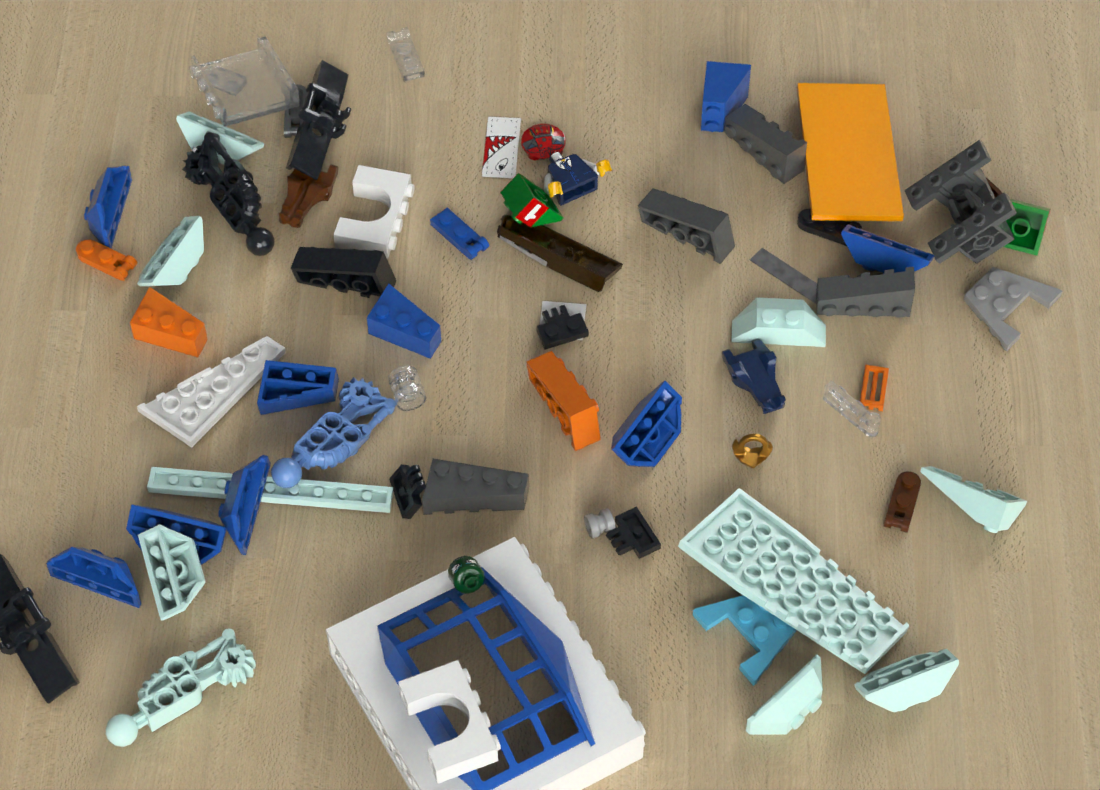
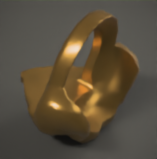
(753, 456)

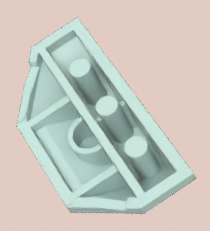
(236, 143)
(175, 255)
(779, 323)
(172, 569)
(909, 680)
(791, 703)

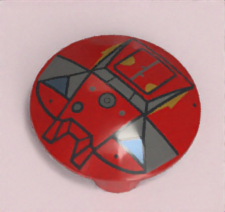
(543, 141)

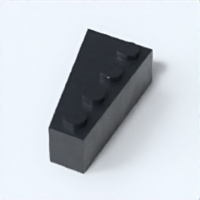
(344, 269)

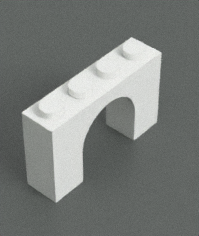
(383, 186)
(451, 687)

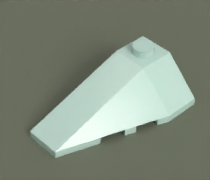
(988, 507)

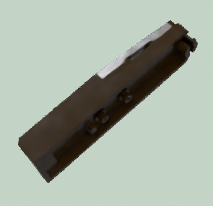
(559, 253)

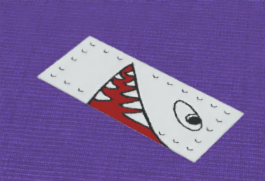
(501, 147)

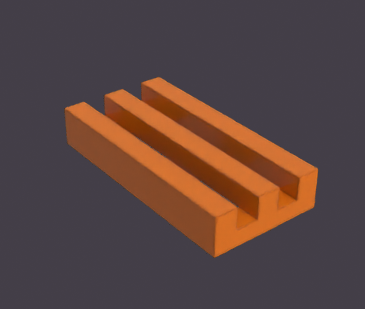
(872, 403)

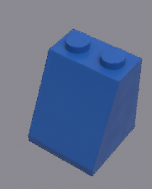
(724, 92)

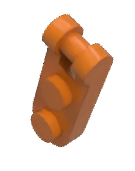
(105, 259)

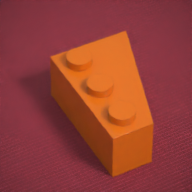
(168, 325)

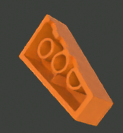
(565, 399)

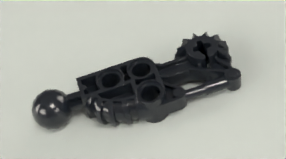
(231, 191)

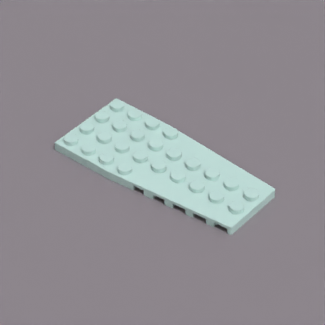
(791, 580)

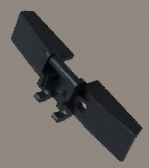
(327, 95)
(47, 662)

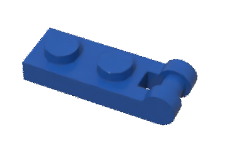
(459, 233)

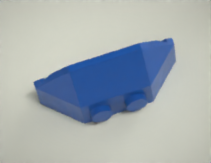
(108, 203)
(882, 253)
(649, 428)
(243, 501)
(206, 534)
(95, 573)

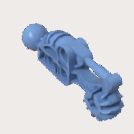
(333, 445)

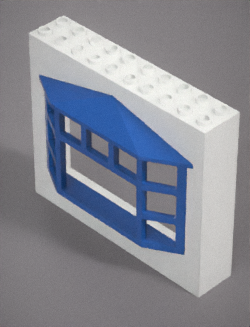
(377, 660)

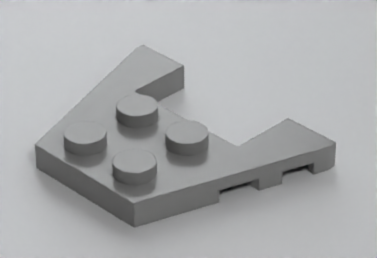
(1000, 294)

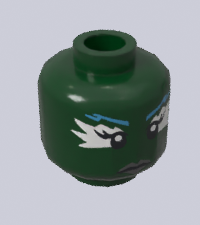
(466, 574)

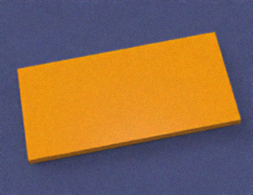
(849, 152)

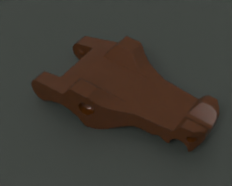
(305, 193)

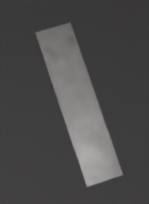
(785, 273)

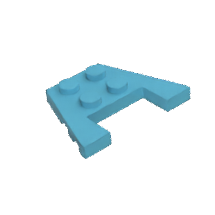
(758, 626)

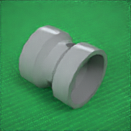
(596, 524)

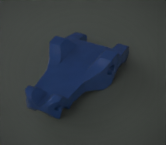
(756, 374)

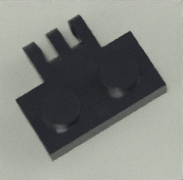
(561, 328)
(407, 486)
(633, 534)

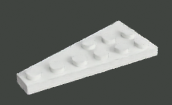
(207, 396)

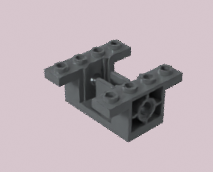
(977, 214)

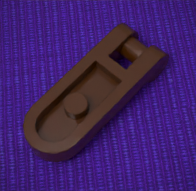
(903, 501)

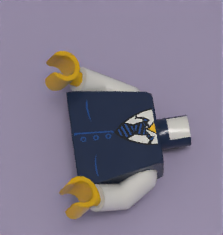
(572, 177)

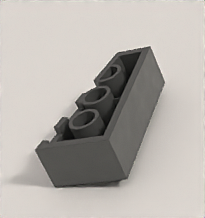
(767, 143)
(689, 223)
(867, 295)
(472, 488)

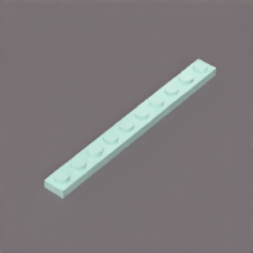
(304, 493)

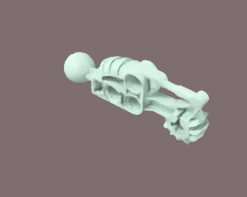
(172, 688)

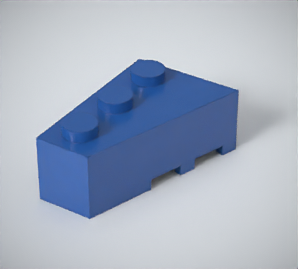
(403, 324)
(295, 386)

